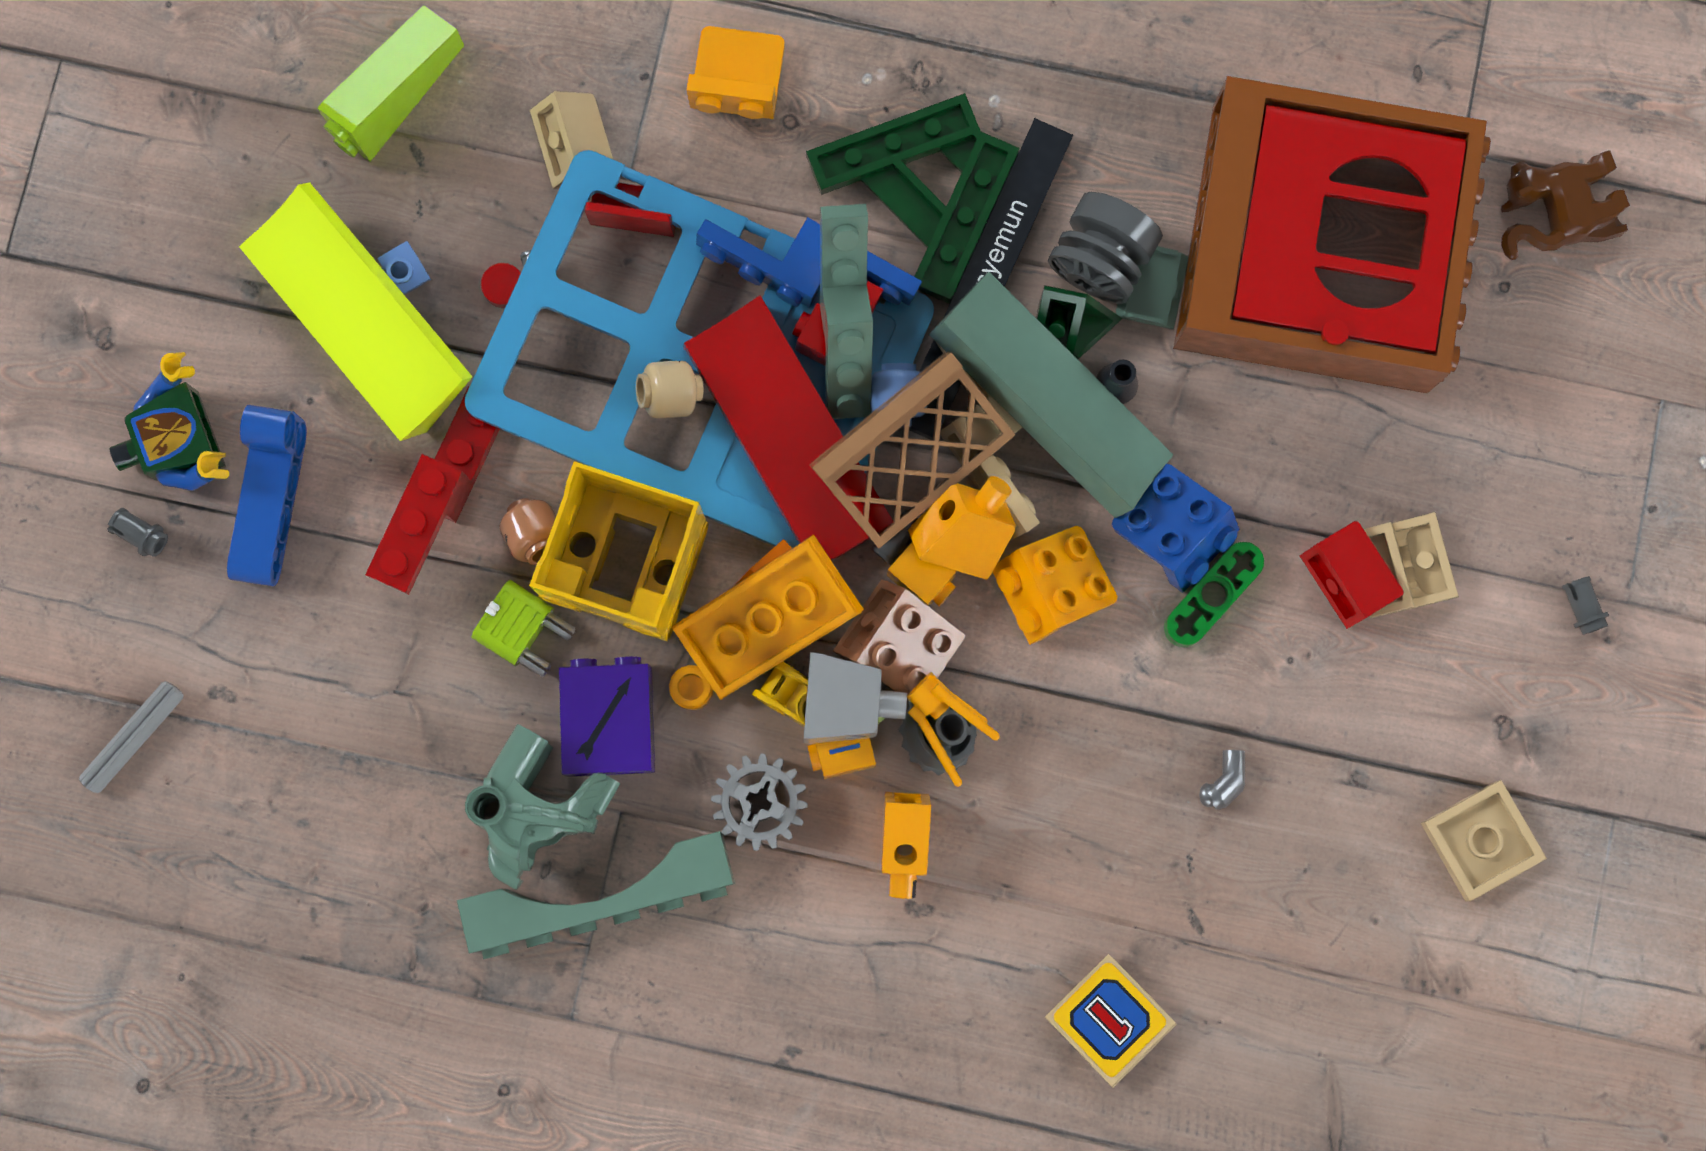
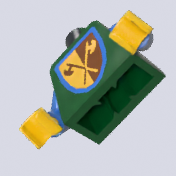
(171, 432)

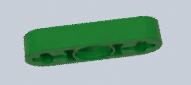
(1226, 563)

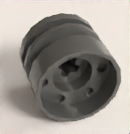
(1105, 247)

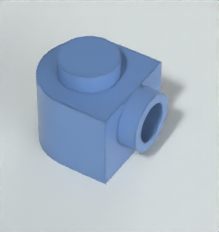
(404, 268)

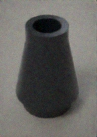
(1122, 390)

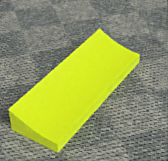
(356, 313)

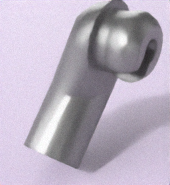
(1229, 784)

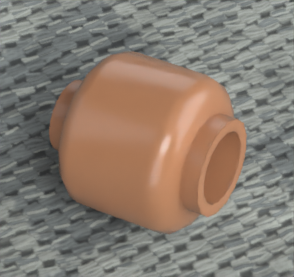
(527, 528)

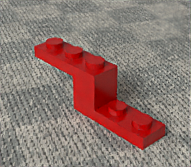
(432, 494)

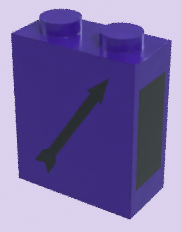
(606, 717)

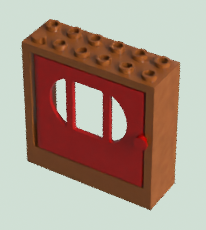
(1300, 147)

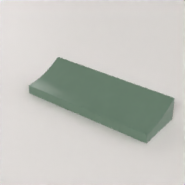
(1052, 395)

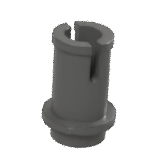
(147, 538)
(896, 545)
(1585, 606)

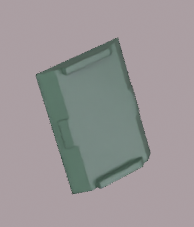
(1158, 291)

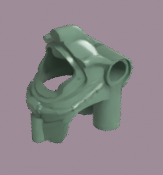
(524, 819)

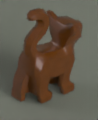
(1569, 204)

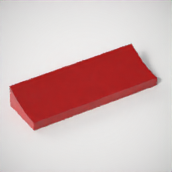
(781, 425)

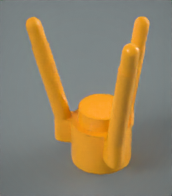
(934, 698)

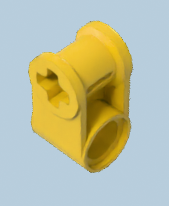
(790, 697)

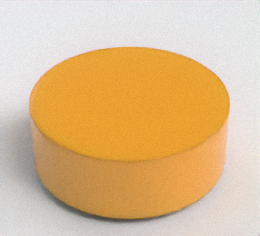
(690, 688)

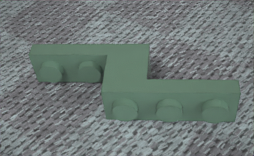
(846, 310)

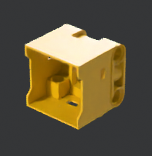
(590, 510)

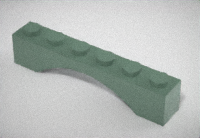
(507, 917)

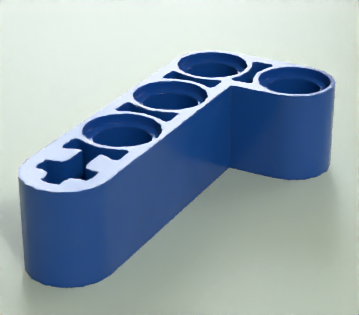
(267, 493)

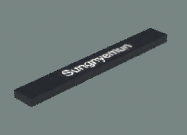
(1005, 233)

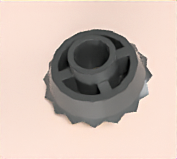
(953, 732)

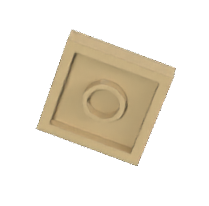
(1483, 840)

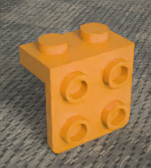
(736, 73)
(1054, 583)

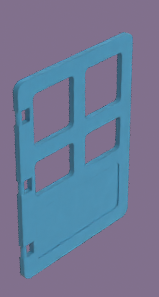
(720, 469)

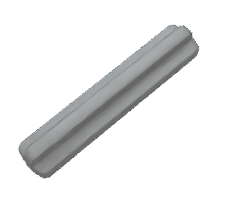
(131, 737)

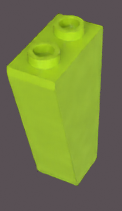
(389, 84)

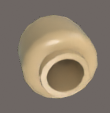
(668, 389)

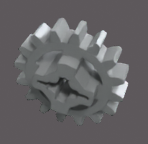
(741, 793)

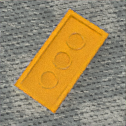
(767, 617)

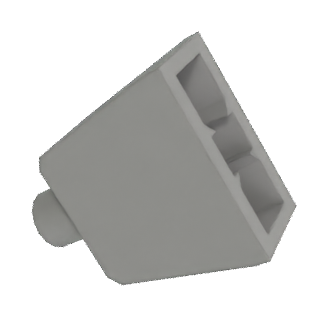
(846, 700)

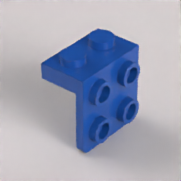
(1179, 526)

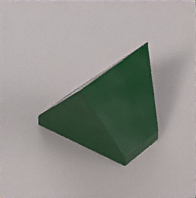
(1074, 318)

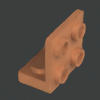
(899, 638)

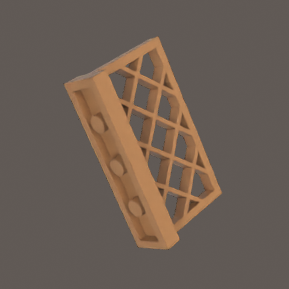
(888, 419)

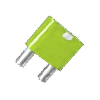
(514, 623)

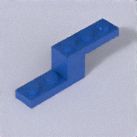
(799, 272)

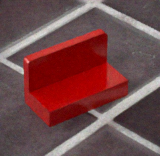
(613, 214)
(1352, 574)

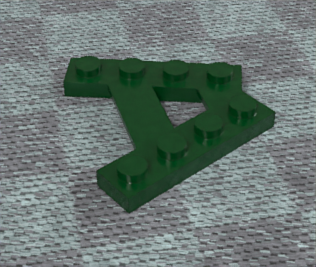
(879, 160)

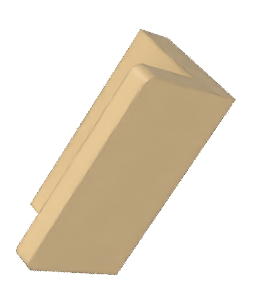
(566, 126)

